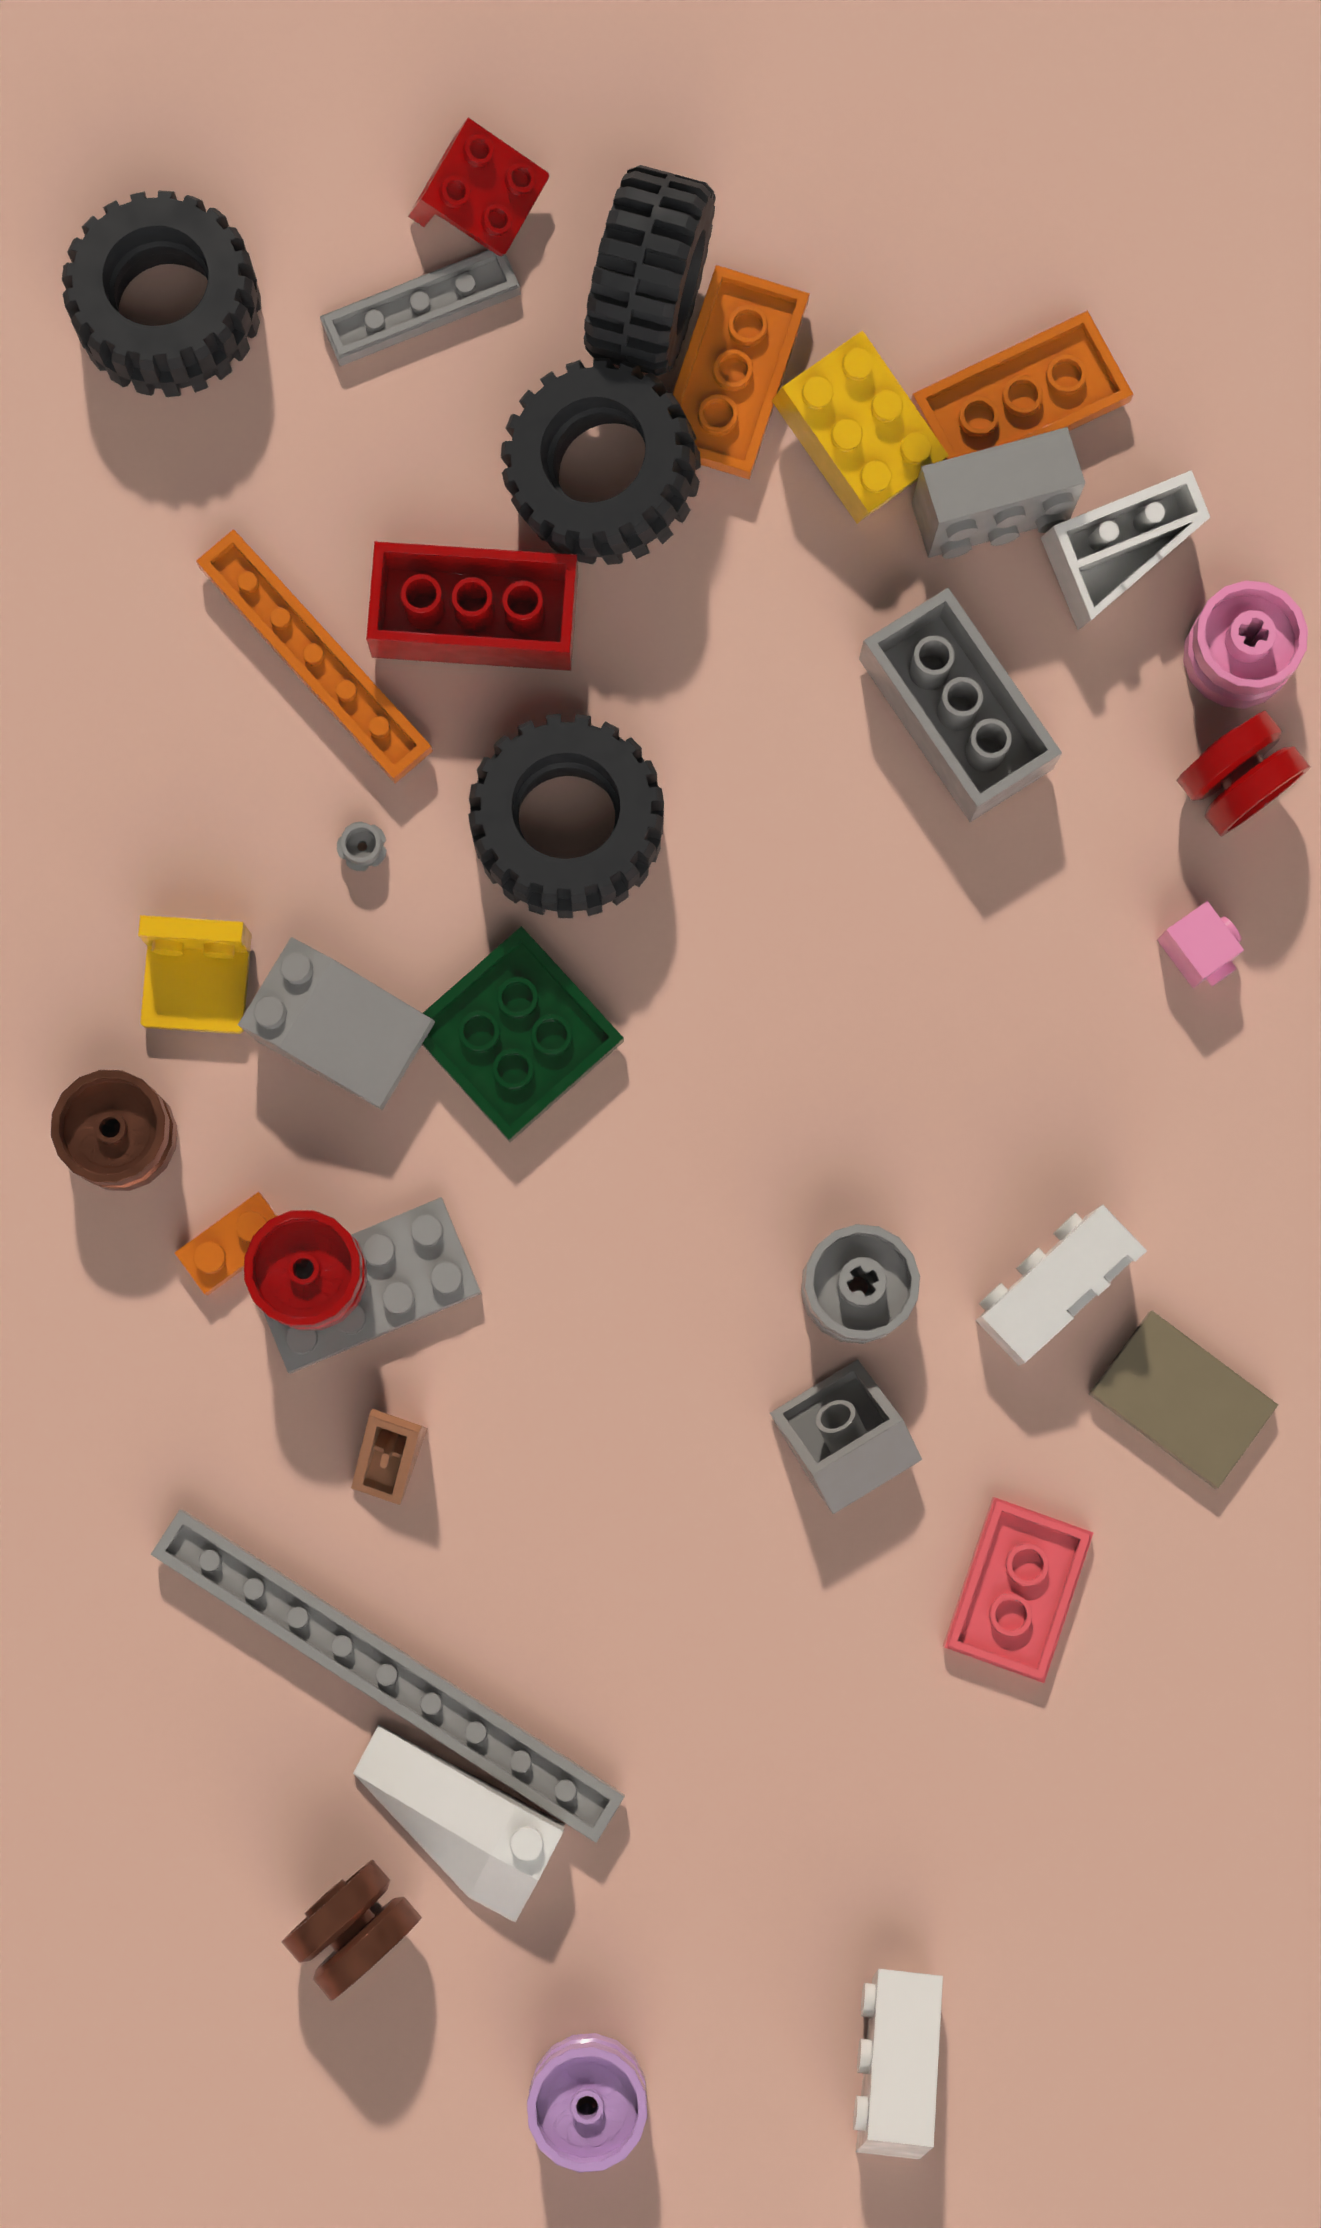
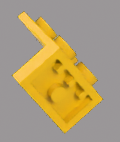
(194, 974)

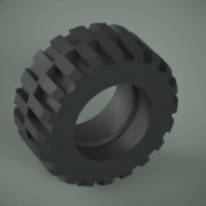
(151, 235)
(649, 269)
(562, 413)
(556, 752)

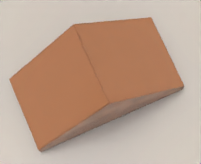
(387, 1456)

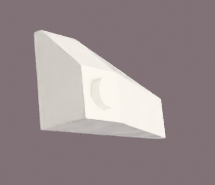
(470, 1828)

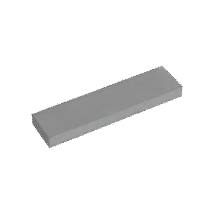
(419, 305)

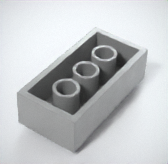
(959, 704)

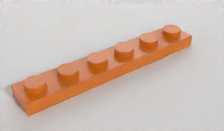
(314, 656)

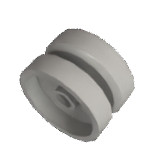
(878, 1259)

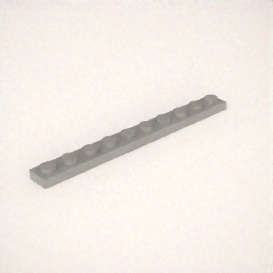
(388, 1675)

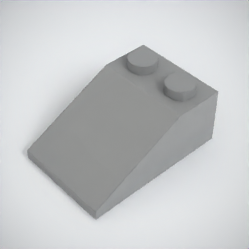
(336, 1023)

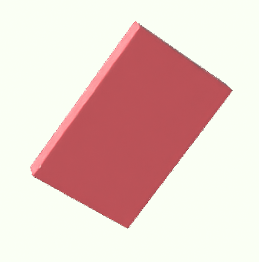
(1018, 1589)

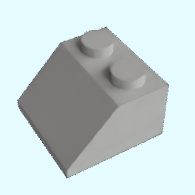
(846, 1436)

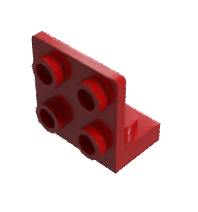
(481, 188)

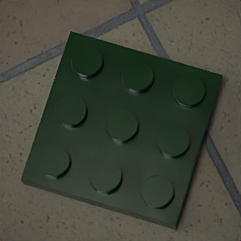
(517, 1034)

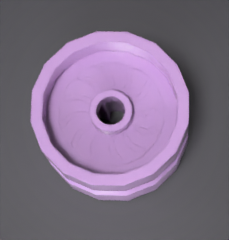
(583, 2135)

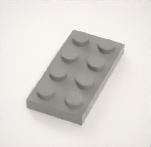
(411, 1274)

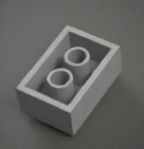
(997, 493)

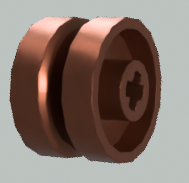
(89, 1112)
(351, 1929)

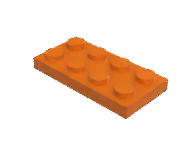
(737, 366)
(1026, 390)

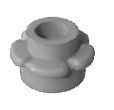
(348, 846)

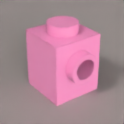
(1202, 945)

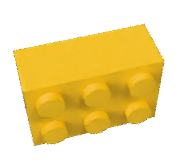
(858, 426)

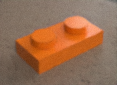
(220, 1249)

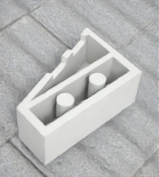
(1119, 542)
(1058, 1283)
(899, 2064)

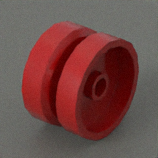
(1238, 767)
(291, 1243)

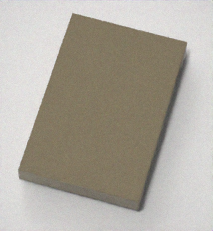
(1183, 1399)

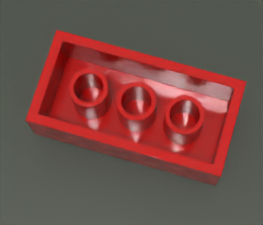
(472, 606)

